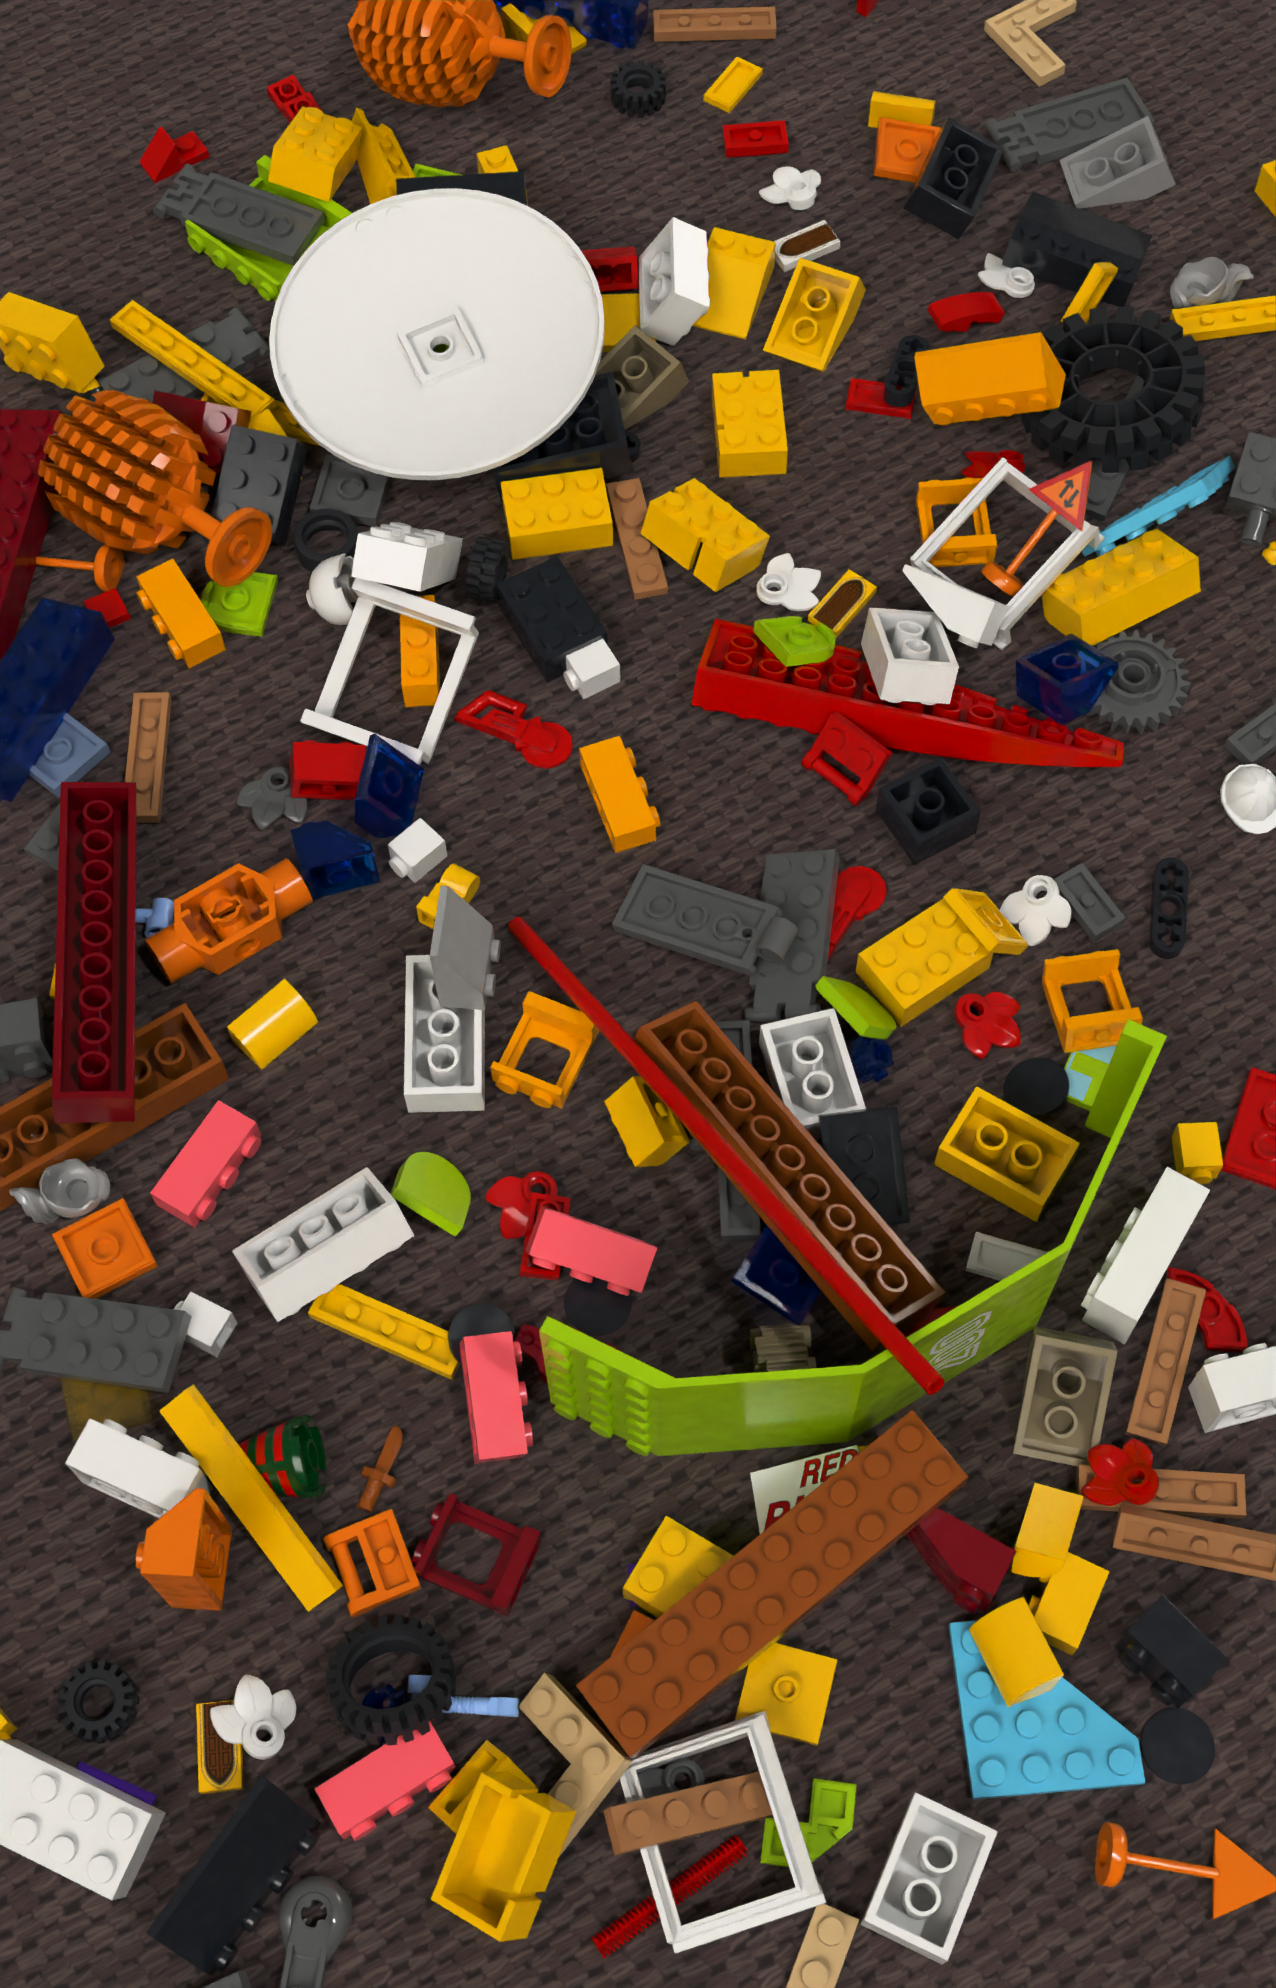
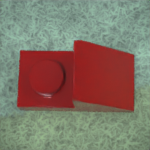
(168, 156)

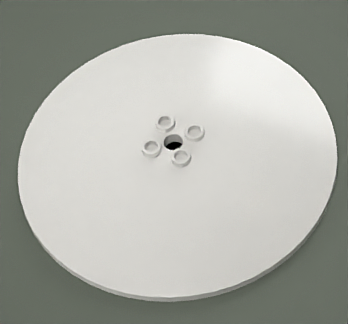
(425, 272)

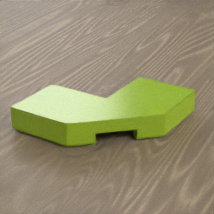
(828, 1823)

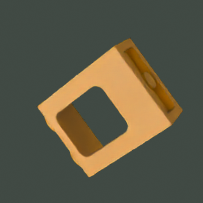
(957, 549)
(555, 1025)
(1094, 1029)

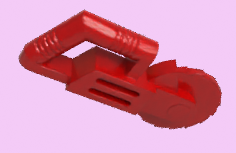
(541, 743)
(857, 894)

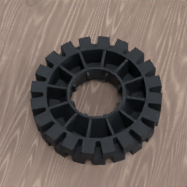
(1131, 427)

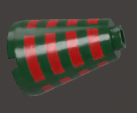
(289, 1458)

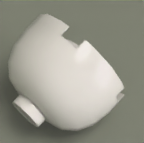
(331, 589)

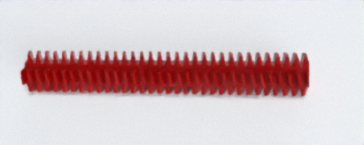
(680, 1888)

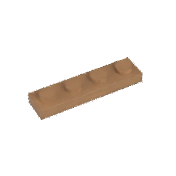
(714, 24)
(639, 553)
(148, 752)
(1165, 1362)
(1184, 1493)
(1195, 1542)
(687, 1813)

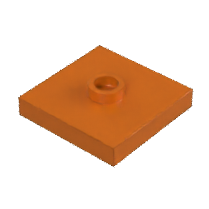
(902, 148)
(105, 1250)

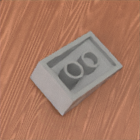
(1119, 167)
(462, 953)

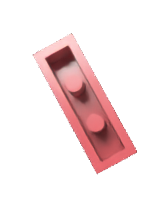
(207, 1164)
(590, 1251)
(495, 1397)
(385, 1783)

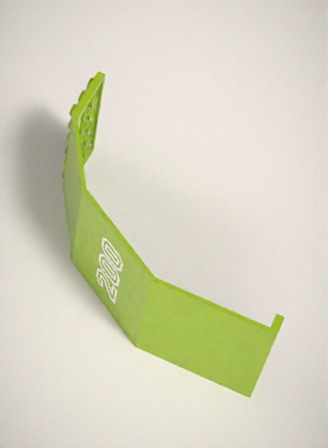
(828, 1402)

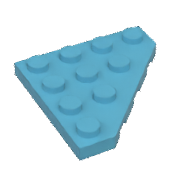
(1166, 505)
(1041, 1743)

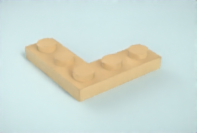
(1015, 35)
(593, 1755)
(823, 1949)

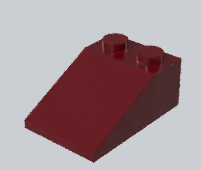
(207, 420)
(962, 1558)

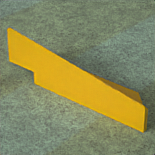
(380, 159)

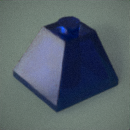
(386, 790)
(776, 1278)

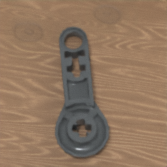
(312, 1947)

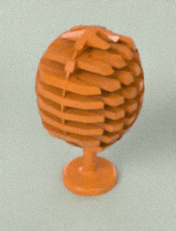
(450, 48)
(136, 482)

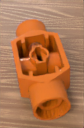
(228, 919)

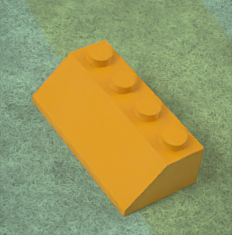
(989, 379)

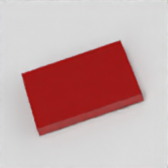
(1252, 1138)

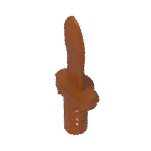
(379, 1475)

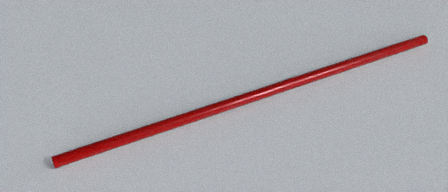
(733, 1163)

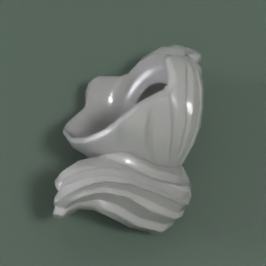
(1207, 283)
(65, 1191)

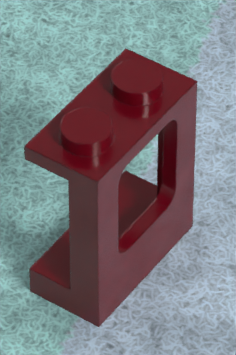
(509, 1570)

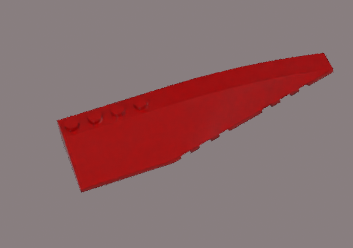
(749, 681)

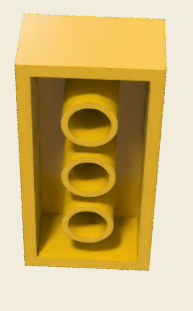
(1122, 587)

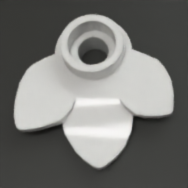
(792, 187)
(1015, 281)
(793, 583)
(1037, 915)
(255, 1711)

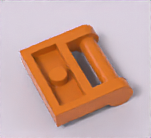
(385, 1557)

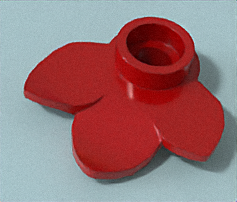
(985, 461)
(992, 1025)
(514, 1198)
(1117, 1470)

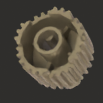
(781, 1347)

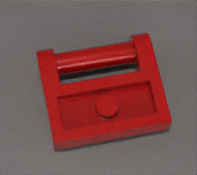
(854, 750)

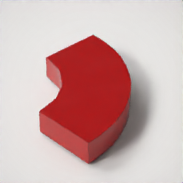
(1218, 1319)

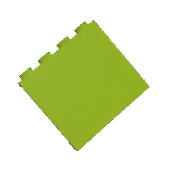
(252, 267)

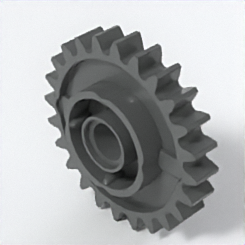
(1158, 685)

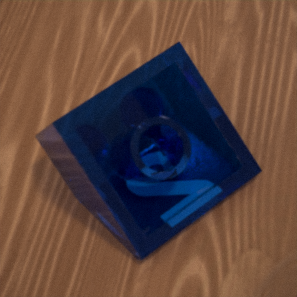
(1064, 678)
(333, 859)

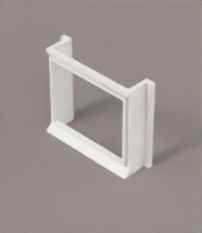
(1043, 577)
(377, 594)
(807, 1890)

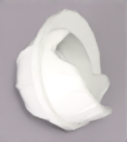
(1250, 798)

